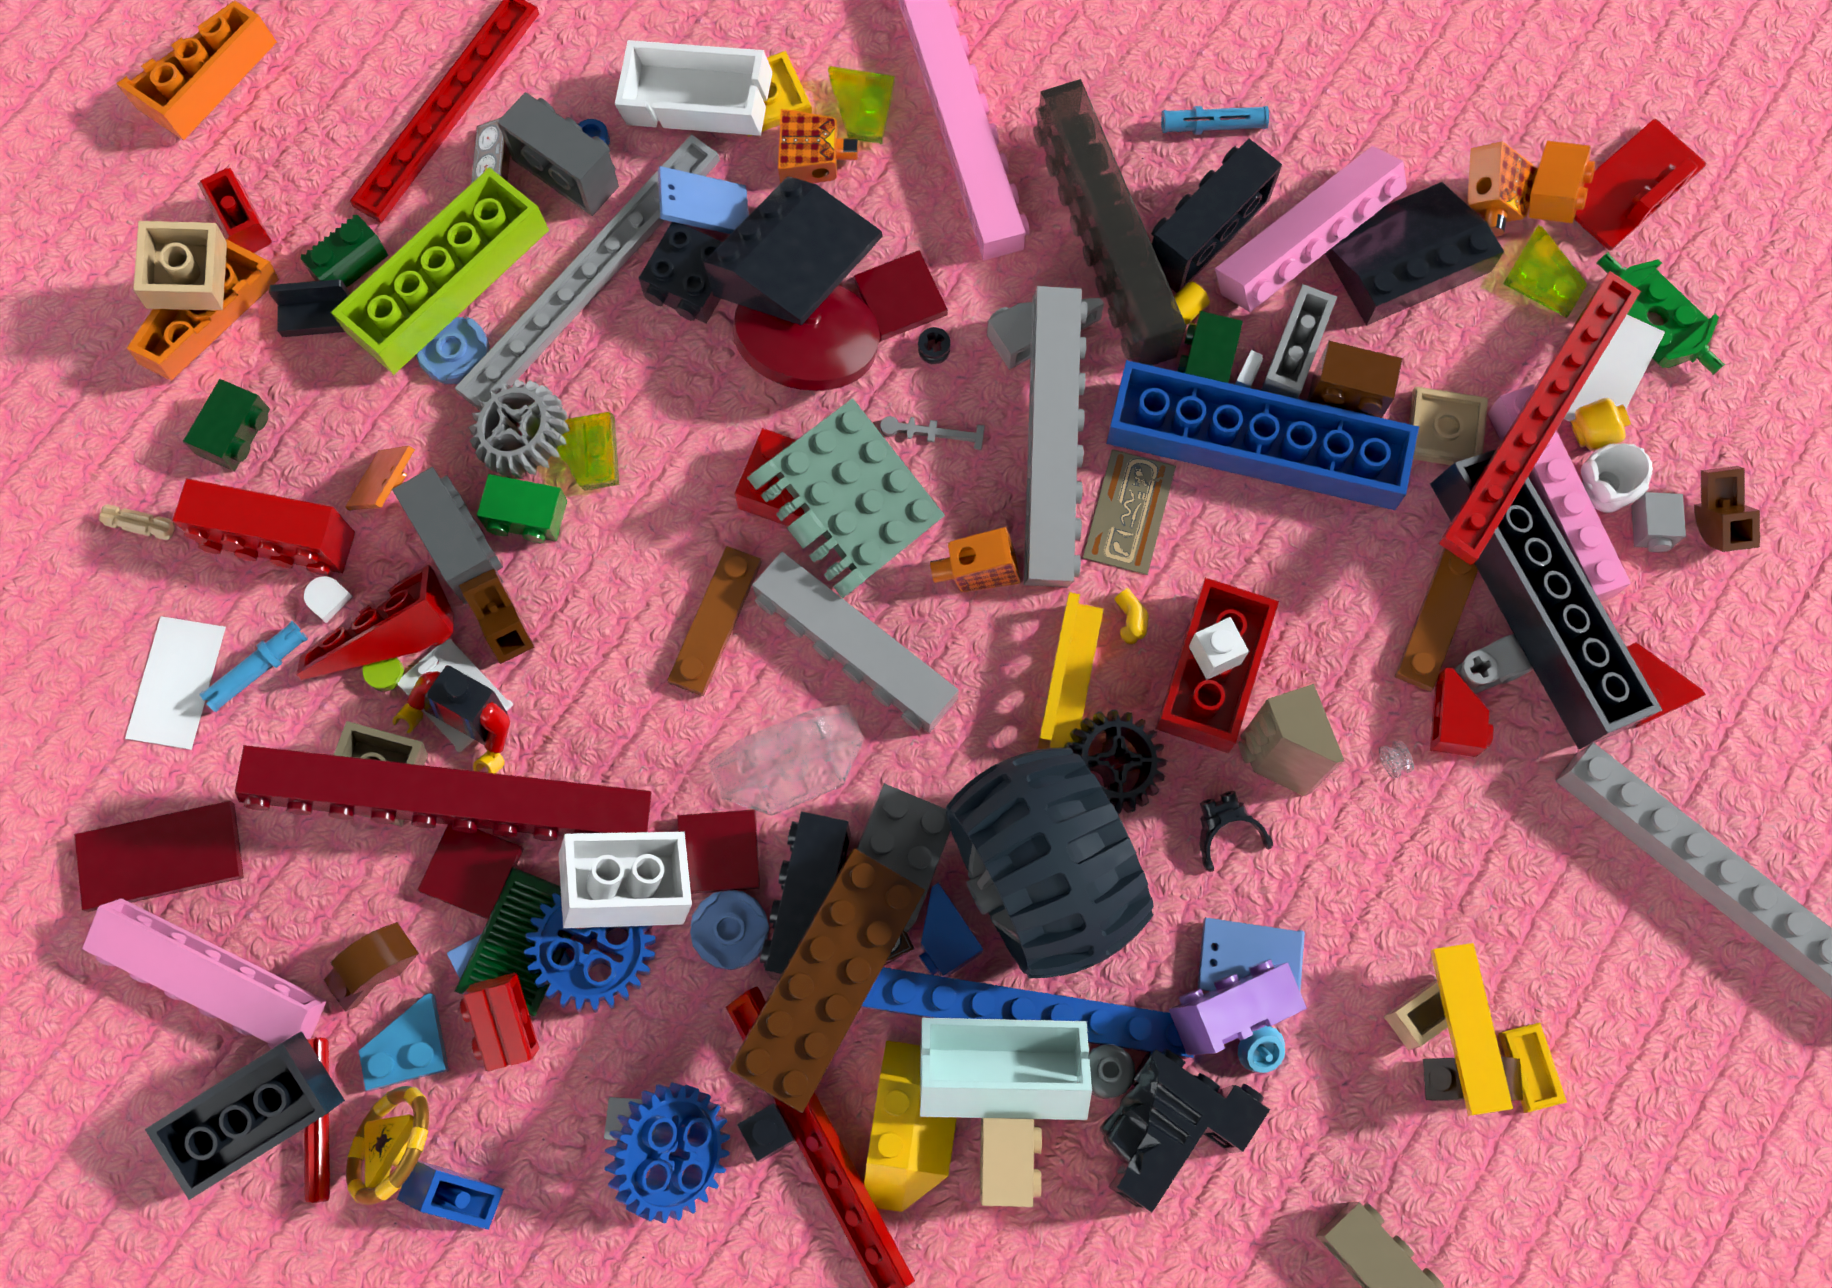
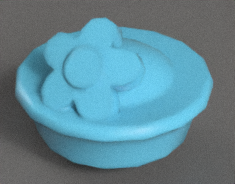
(1262, 1050)

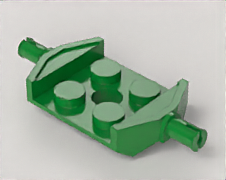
(1684, 324)

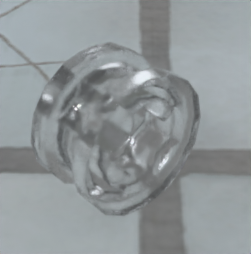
(1396, 759)

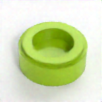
(383, 674)

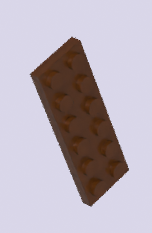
(826, 981)

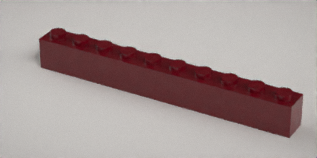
(435, 795)

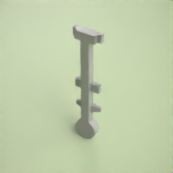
(891, 426)

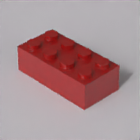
(264, 527)
(1214, 708)

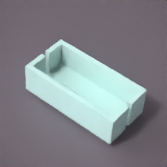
(1004, 1069)

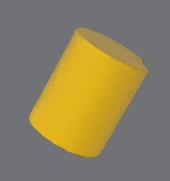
(1191, 301)

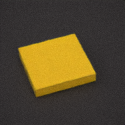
(784, 91)

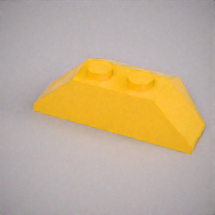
(905, 1150)

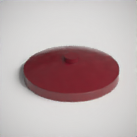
(820, 354)

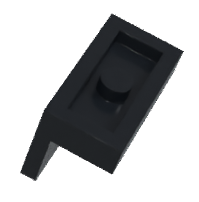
(307, 307)

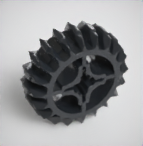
(1116, 732)

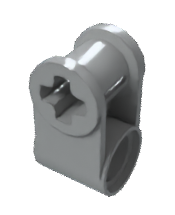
(1494, 664)

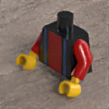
(464, 706)

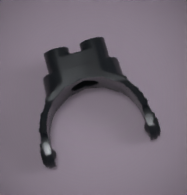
(1218, 815)

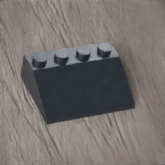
(790, 252)
(1413, 252)

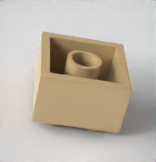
(180, 265)
(1008, 1162)

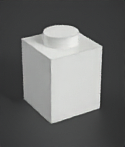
(1218, 648)

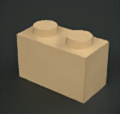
(1419, 1017)

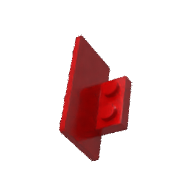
(1636, 183)

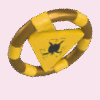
(387, 1143)

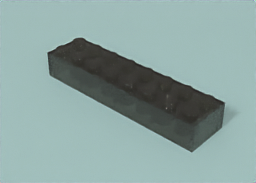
(1108, 225)

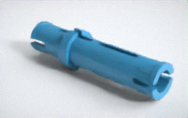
(1173, 120)
(253, 666)

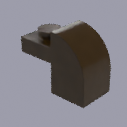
(1444, 1084)

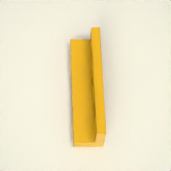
(1070, 673)

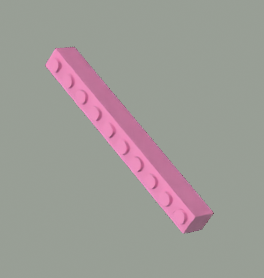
(965, 127)

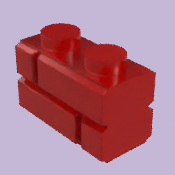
(234, 210)
(499, 1022)

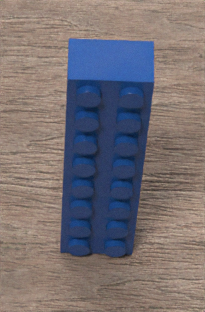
(1263, 435)

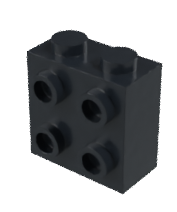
(678, 273)

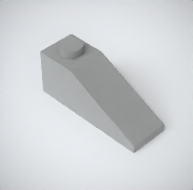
(1011, 329)

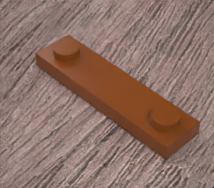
(714, 621)
(1437, 621)

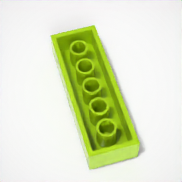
(441, 270)

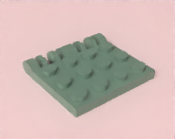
(850, 493)

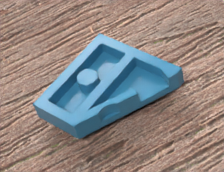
(406, 1048)

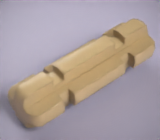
(137, 522)

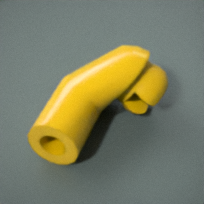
(1136, 618)

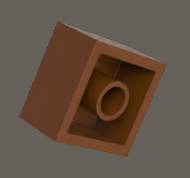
(1355, 379)

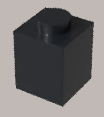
(766, 1132)

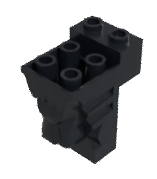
(1165, 1120)

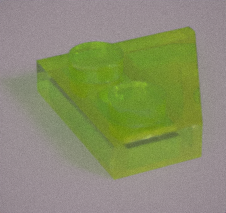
(862, 102)
(1546, 274)
(591, 450)

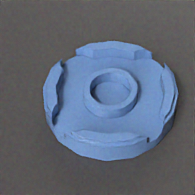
(455, 358)
(729, 929)

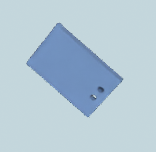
(701, 200)
(1243, 946)

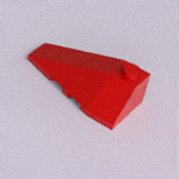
(400, 626)

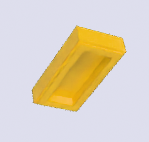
(1538, 1072)

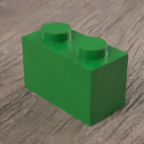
(522, 509)

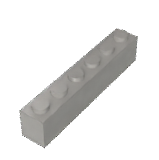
(855, 643)

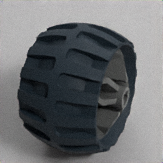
(1050, 862)

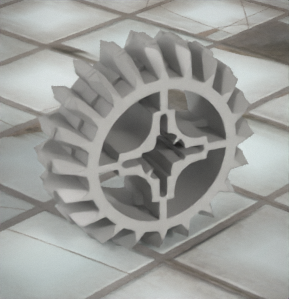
(540, 423)

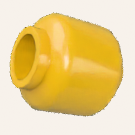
(1600, 424)

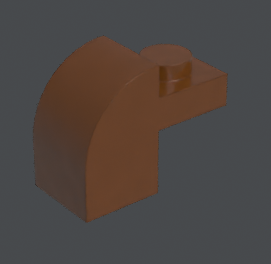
(1722, 515)
(497, 616)
(368, 963)

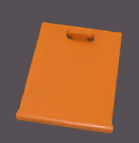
(380, 478)

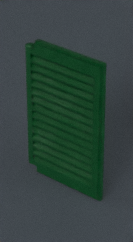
(504, 940)

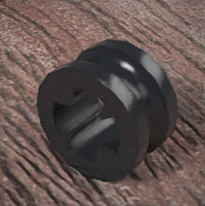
(936, 334)

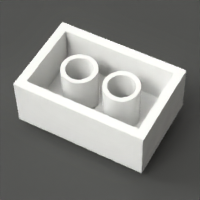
(624, 879)

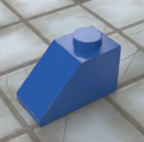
(946, 937)
(450, 1195)

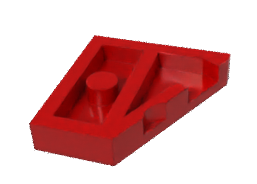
(1666, 683)

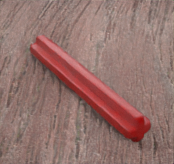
(317, 1142)

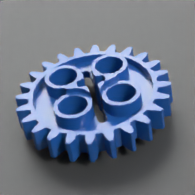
(573, 979)
(667, 1152)

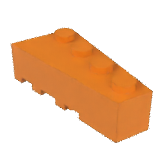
(200, 69)
(176, 336)

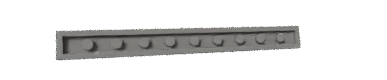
(579, 281)

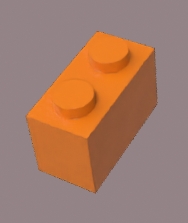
(1560, 182)

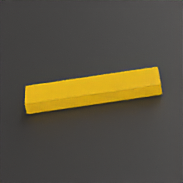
(1471, 1029)

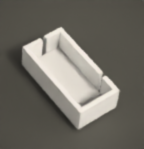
(694, 87)

